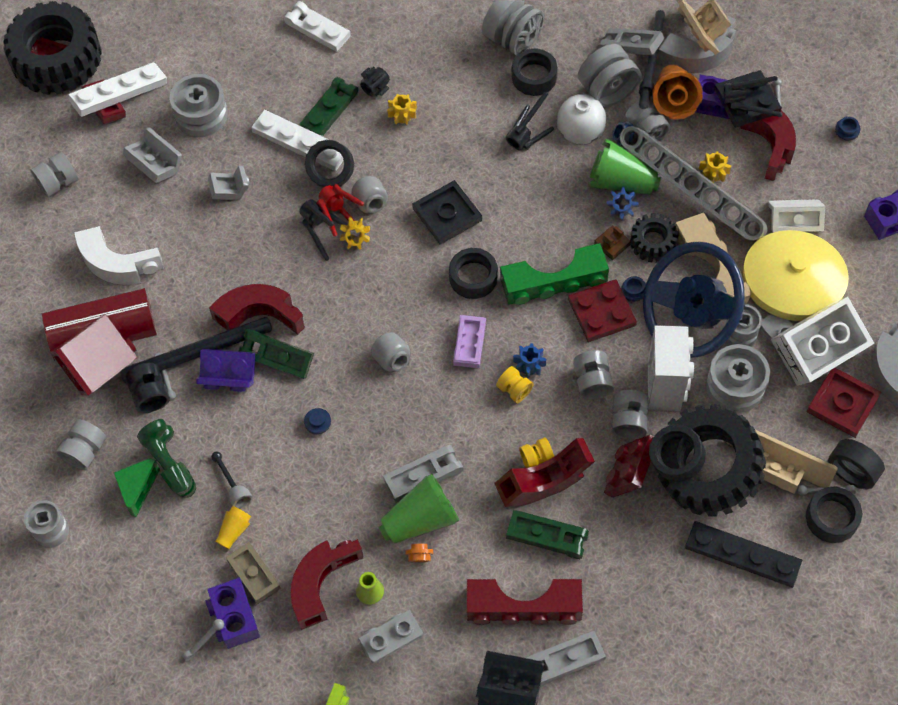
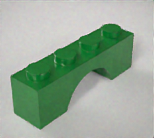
(525, 283)

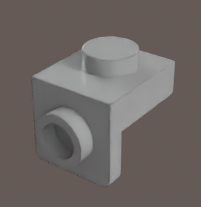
(228, 186)

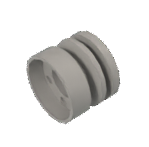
(513, 24)

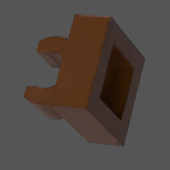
(613, 242)

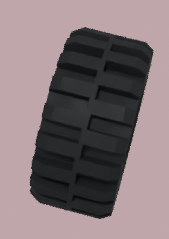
(55, 71)
(737, 482)

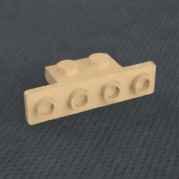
(705, 23)
(789, 465)

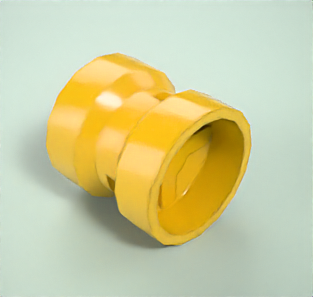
(514, 384)
(536, 453)

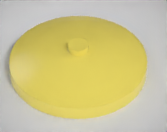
(794, 274)

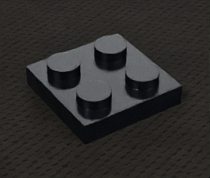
(759, 97)
(447, 212)

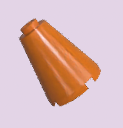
(676, 92)

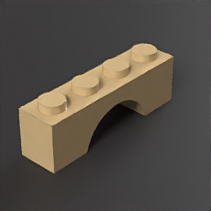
(701, 230)

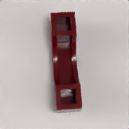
(559, 603)

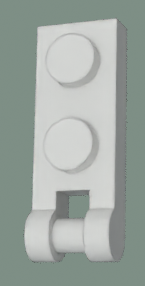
(317, 26)

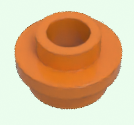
(419, 553)

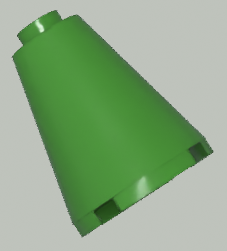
(620, 168)
(419, 512)

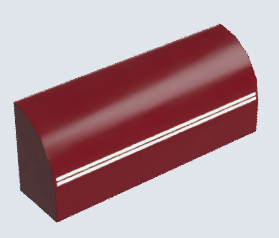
(129, 309)

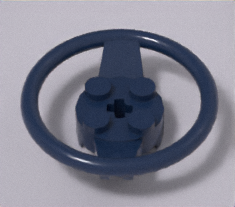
(687, 296)

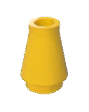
(233, 525)

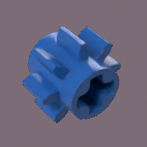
(617, 199)
(526, 353)

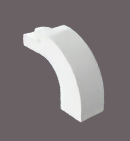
(113, 266)

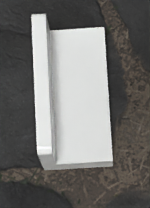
(797, 215)

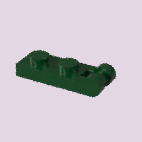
(329, 107)
(278, 354)
(546, 534)

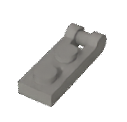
(633, 41)
(405, 478)
(570, 656)

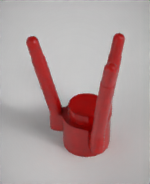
(332, 199)

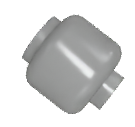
(371, 192)
(391, 352)

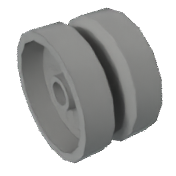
(609, 75)
(198, 105)
(738, 378)

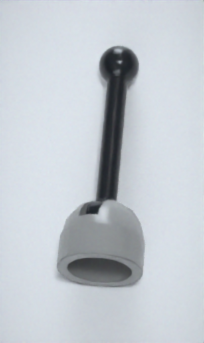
(239, 495)

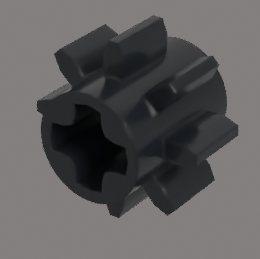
(375, 81)

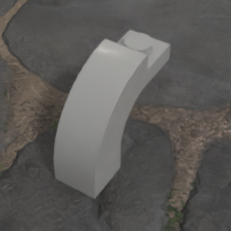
(691, 56)
(885, 364)

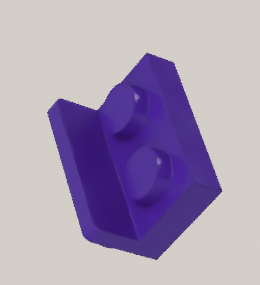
(226, 369)

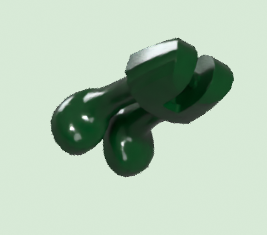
(176, 475)

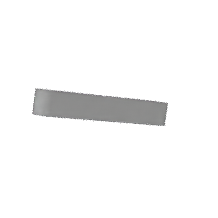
(681, 180)

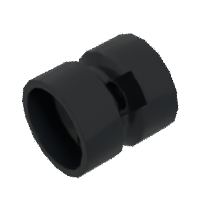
(147, 388)

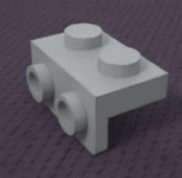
(154, 156)
(390, 637)

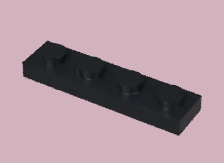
(743, 554)

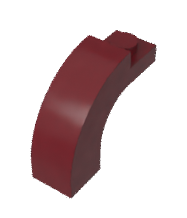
(780, 136)
(256, 300)
(538, 482)
(312, 572)

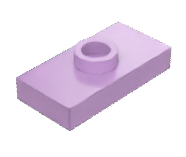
(469, 341)

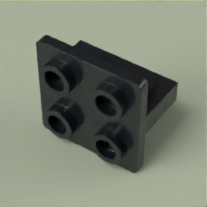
(509, 680)

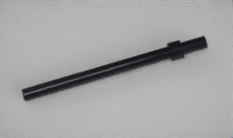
(646, 86)

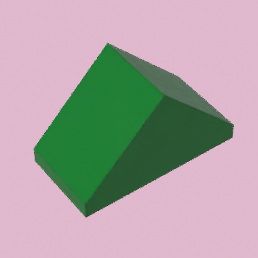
(136, 483)

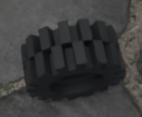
(656, 225)

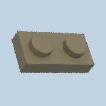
(253, 573)

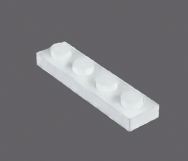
(117, 89)
(294, 138)

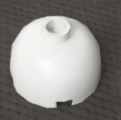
(581, 119)

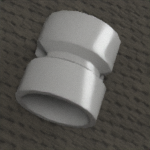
(648, 120)
(51, 182)
(747, 329)
(593, 375)
(630, 414)
(81, 444)
(46, 524)

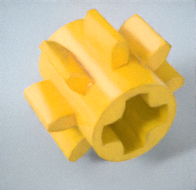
(402, 109)
(715, 166)
(359, 228)

